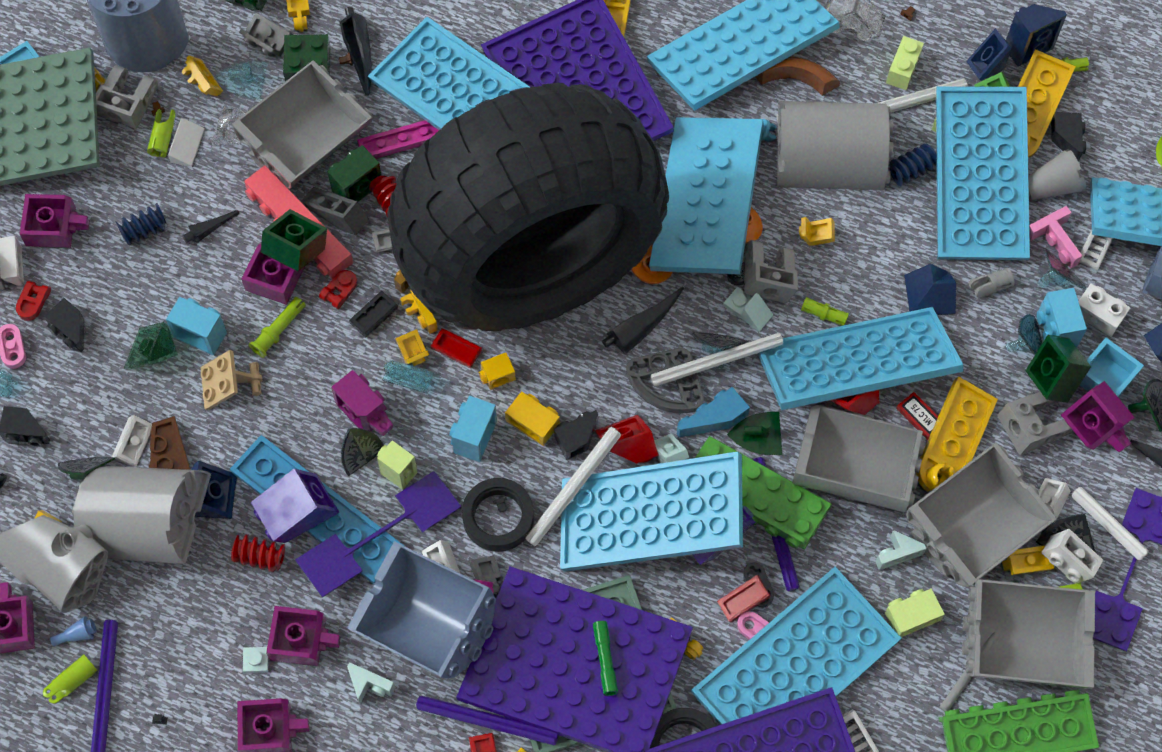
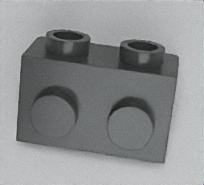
(266, 34)

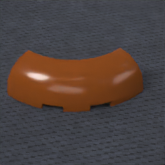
(804, 70)

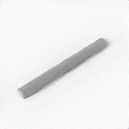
(965, 677)

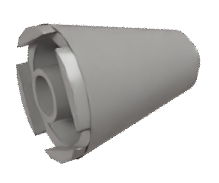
(1056, 177)

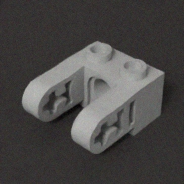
(120, 107)
(770, 282)
(1026, 428)

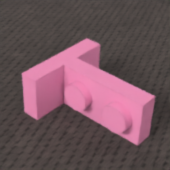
(1057, 236)

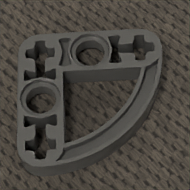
(669, 358)

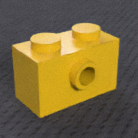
(532, 417)

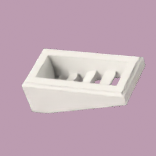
(1103, 250)
(863, 732)

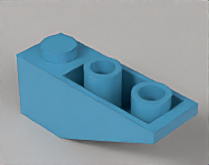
(720, 414)

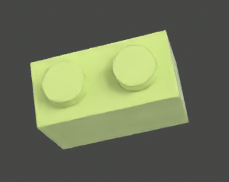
(904, 63)
(396, 464)
(914, 612)

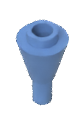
(81, 630)

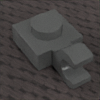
(488, 570)

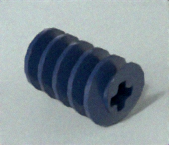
(911, 162)
(142, 224)

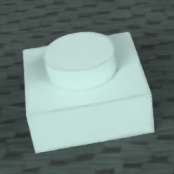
(255, 660)

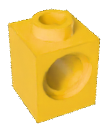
(497, 371)

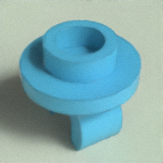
(766, 135)

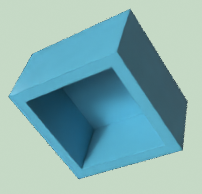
(1062, 315)
(196, 325)
(1113, 366)
(473, 428)

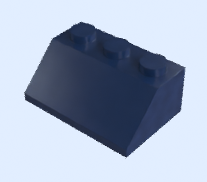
(1034, 29)

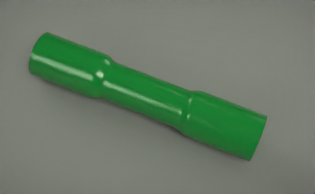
(607, 674)

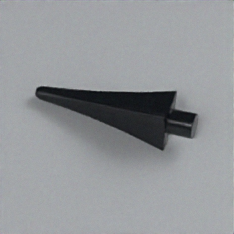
(201, 230)

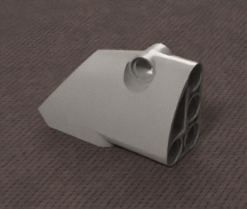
(55, 560)

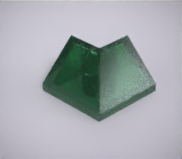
(151, 345)

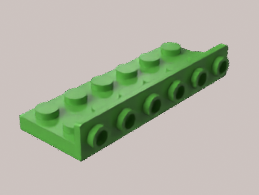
(774, 500)
(1028, 726)

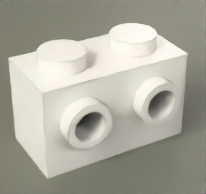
(1102, 309)
(1072, 556)

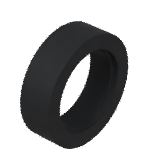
(492, 487)
(682, 716)

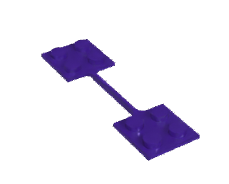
(333, 564)
(1113, 615)

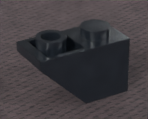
(1068, 132)
(68, 322)
(20, 425)
(576, 435)

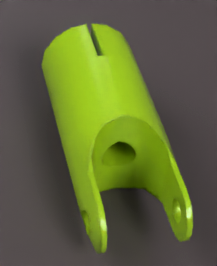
(161, 135)
(70, 679)

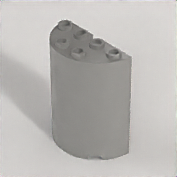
(301, 124)
(833, 145)
(859, 458)
(142, 511)
(978, 517)
(1041, 632)

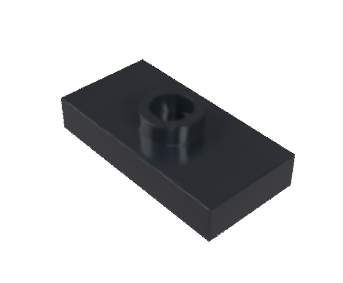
(373, 314)

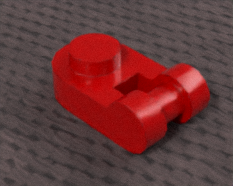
(345, 282)
(29, 307)

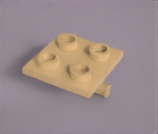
(221, 379)

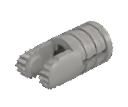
(992, 282)

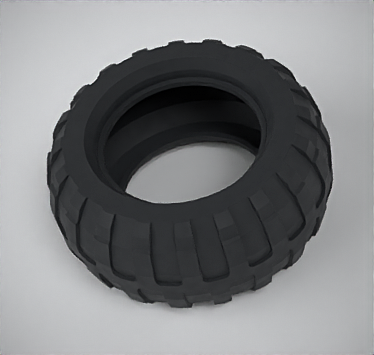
(527, 207)

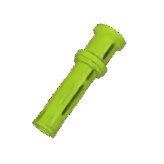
(270, 334)

